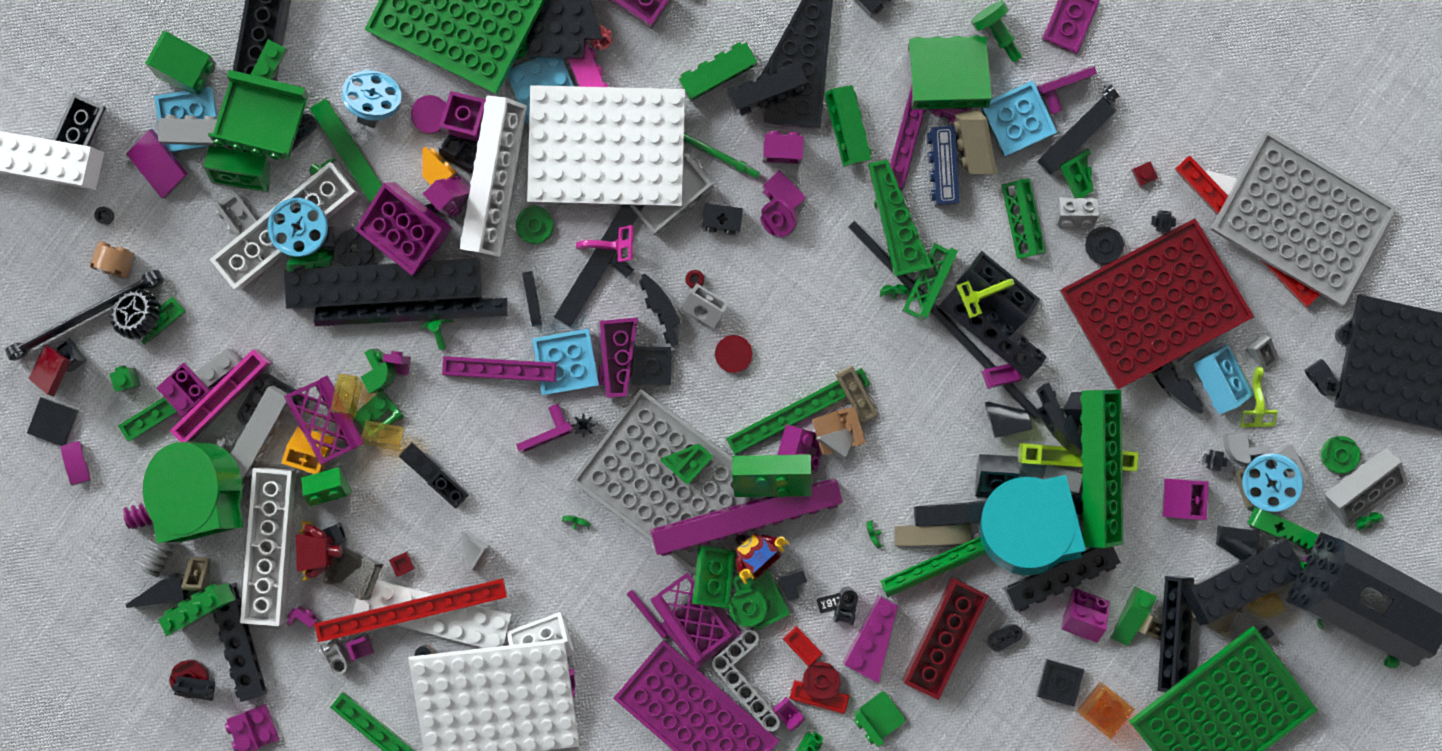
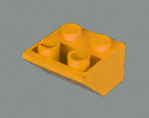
(433, 168)
(300, 454)

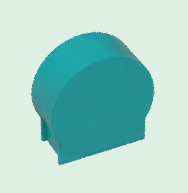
(1031, 525)

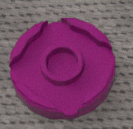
(427, 113)
(779, 218)

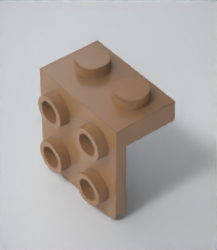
(836, 421)

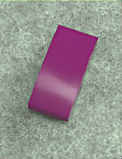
(75, 463)

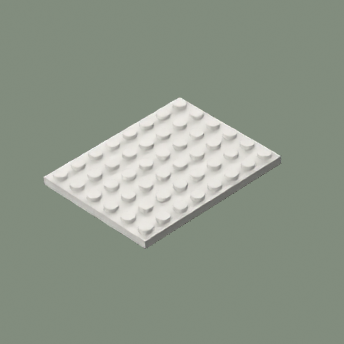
(606, 145)
(496, 698)

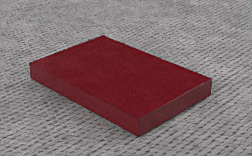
(49, 370)

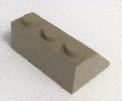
(975, 142)

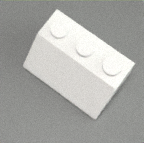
(542, 630)

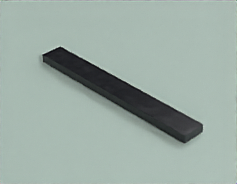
(595, 267)

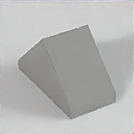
(1263, 352)

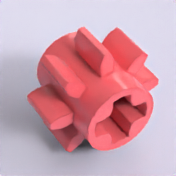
(602, 44)

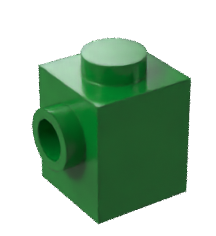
(124, 379)

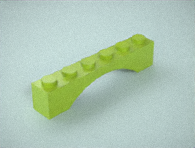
(1060, 456)

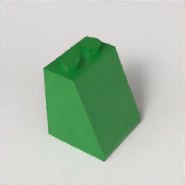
(180, 63)

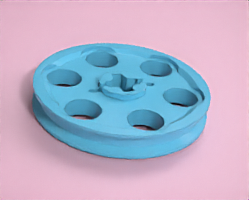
(374, 102)
(294, 218)
(1270, 490)

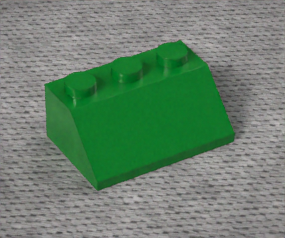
(237, 169)

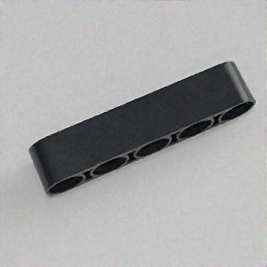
(1076, 135)

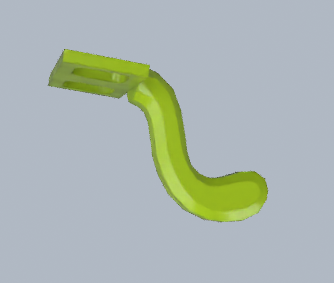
(974, 297)
(1260, 409)

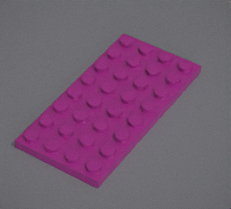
(688, 707)

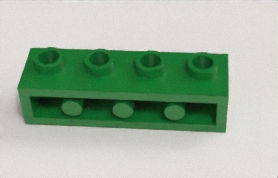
(718, 71)
(848, 125)
(196, 609)

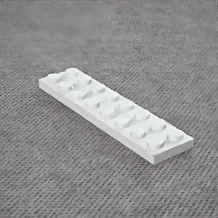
(468, 625)

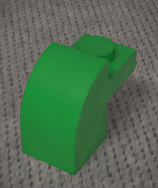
(381, 374)

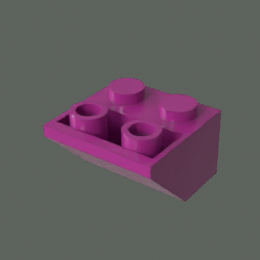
(183, 389)
(801, 442)
(1185, 498)
(1086, 615)

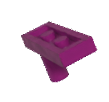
(1050, 87)
(562, 429)

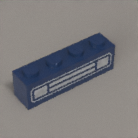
(944, 166)

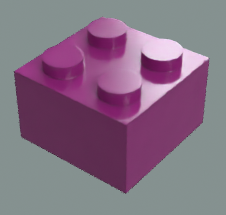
(463, 116)
(783, 148)

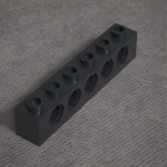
(997, 339)
(1015, 590)
(1174, 633)
(246, 650)

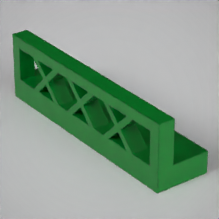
(1027, 217)
(935, 286)

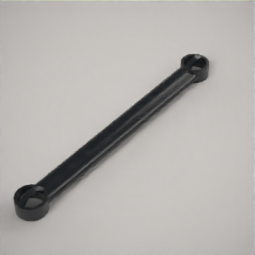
(19, 350)

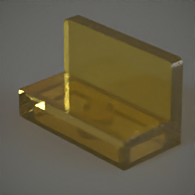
(346, 395)
(382, 435)

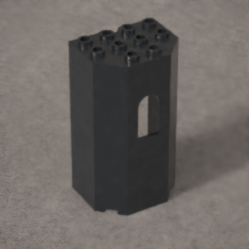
(1332, 592)

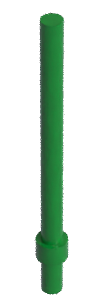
(740, 166)

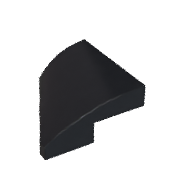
(459, 152)
(1006, 419)
(1238, 541)

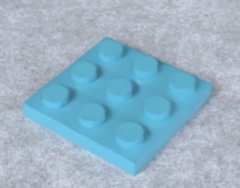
(537, 73)
(185, 104)
(1018, 119)
(573, 357)

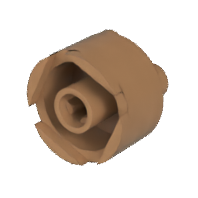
(112, 260)

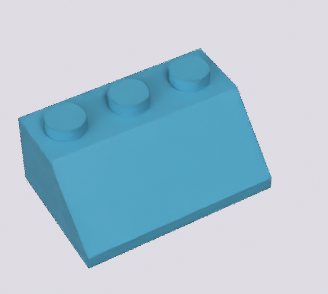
(1223, 379)

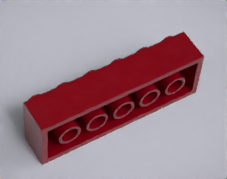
(945, 638)

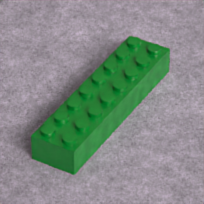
(1102, 468)

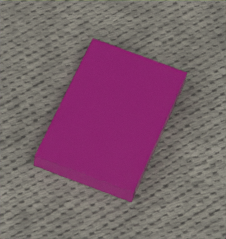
(1070, 23)
(157, 164)

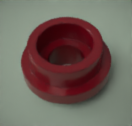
(690, 274)

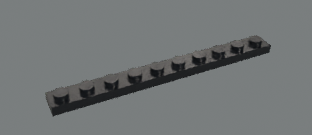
(411, 312)

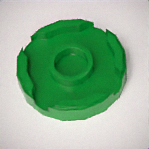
(534, 225)
(1340, 454)
(748, 607)

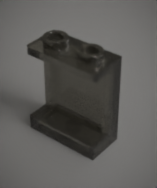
(354, 573)

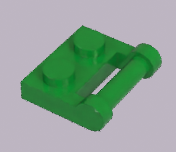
(377, 408)

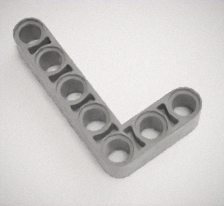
(742, 681)

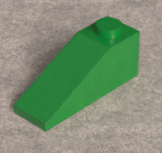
(1133, 615)

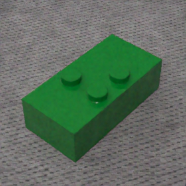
(771, 475)

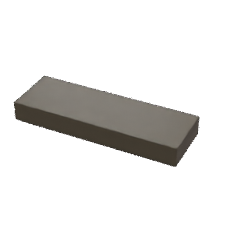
(856, 394)

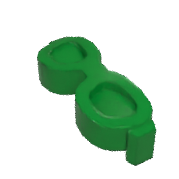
(889, 289)
(576, 520)
(1363, 521)
(873, 535)

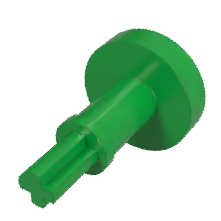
(991, 18)

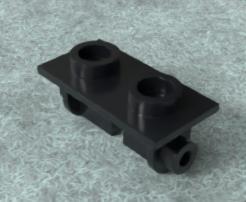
(194, 688)

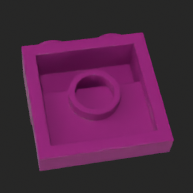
(252, 729)

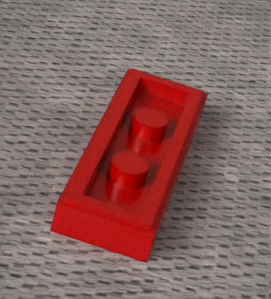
(837, 703)

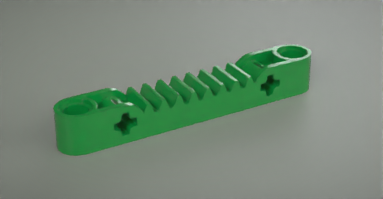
(1266, 522)

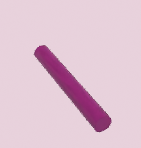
(647, 614)

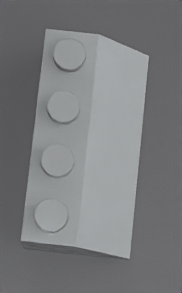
(1366, 487)

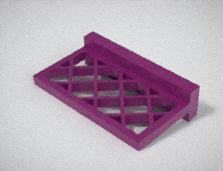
(343, 421)
(676, 627)

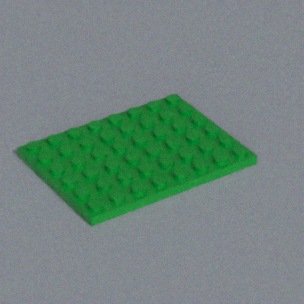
(461, 36)
(1228, 703)

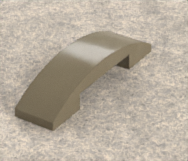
(932, 535)

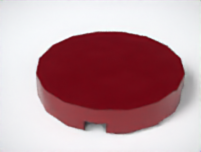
(733, 353)
(189, 668)
(821, 681)

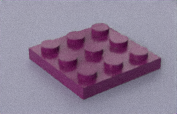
(704, 630)

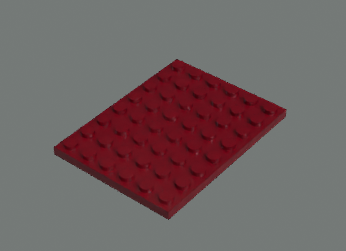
(1156, 304)

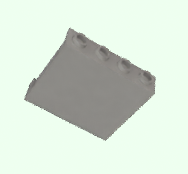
(694, 187)

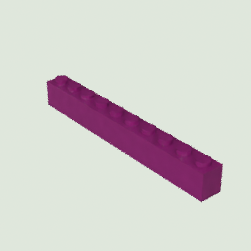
(743, 517)

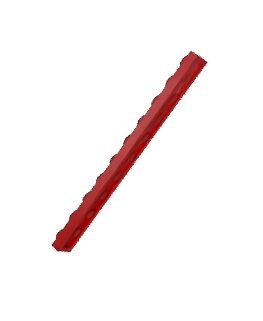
(1215, 198)
(410, 610)

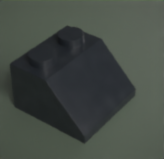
(994, 471)

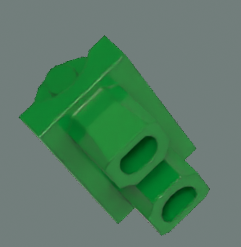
(810, 742)

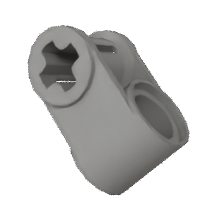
(335, 655)

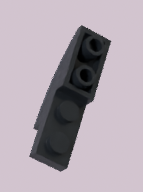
(657, 301)
(1178, 390)
(1062, 428)
(434, 475)

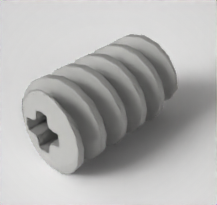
(156, 557)

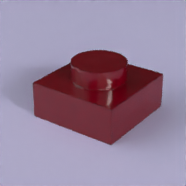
(1144, 173)
(402, 564)

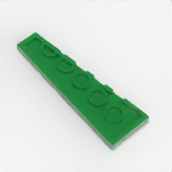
(901, 235)

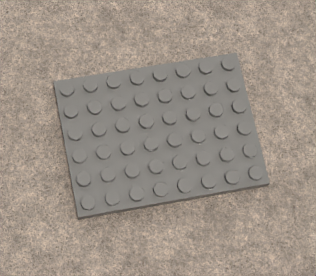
(1303, 218)
(636, 485)

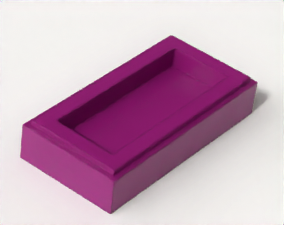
(1000, 376)

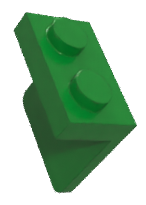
(878, 718)

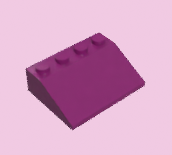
(402, 227)

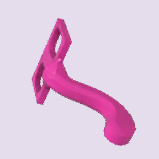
(617, 245)

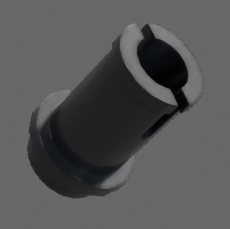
(622, 267)

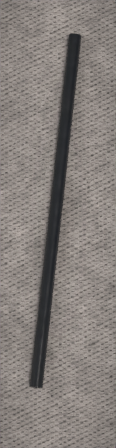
(942, 318)

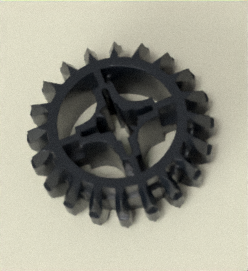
(135, 314)

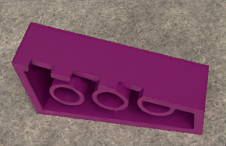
(449, 195)
(616, 346)
(872, 640)

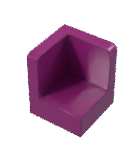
(359, 647)

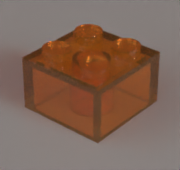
(1105, 710)

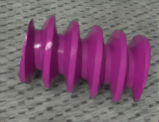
(136, 517)

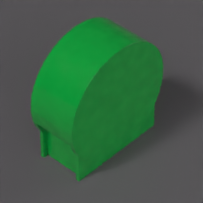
(192, 491)

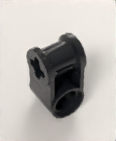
(1321, 376)
(846, 610)

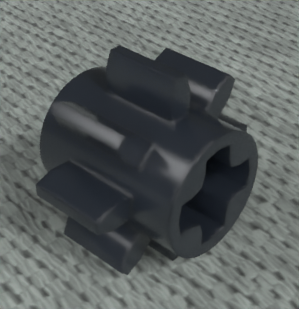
(1163, 221)
(589, 425)
(1215, 460)

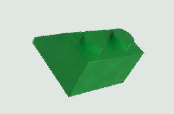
(325, 487)

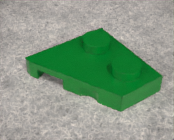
(1078, 174)
(319, 258)
(687, 462)

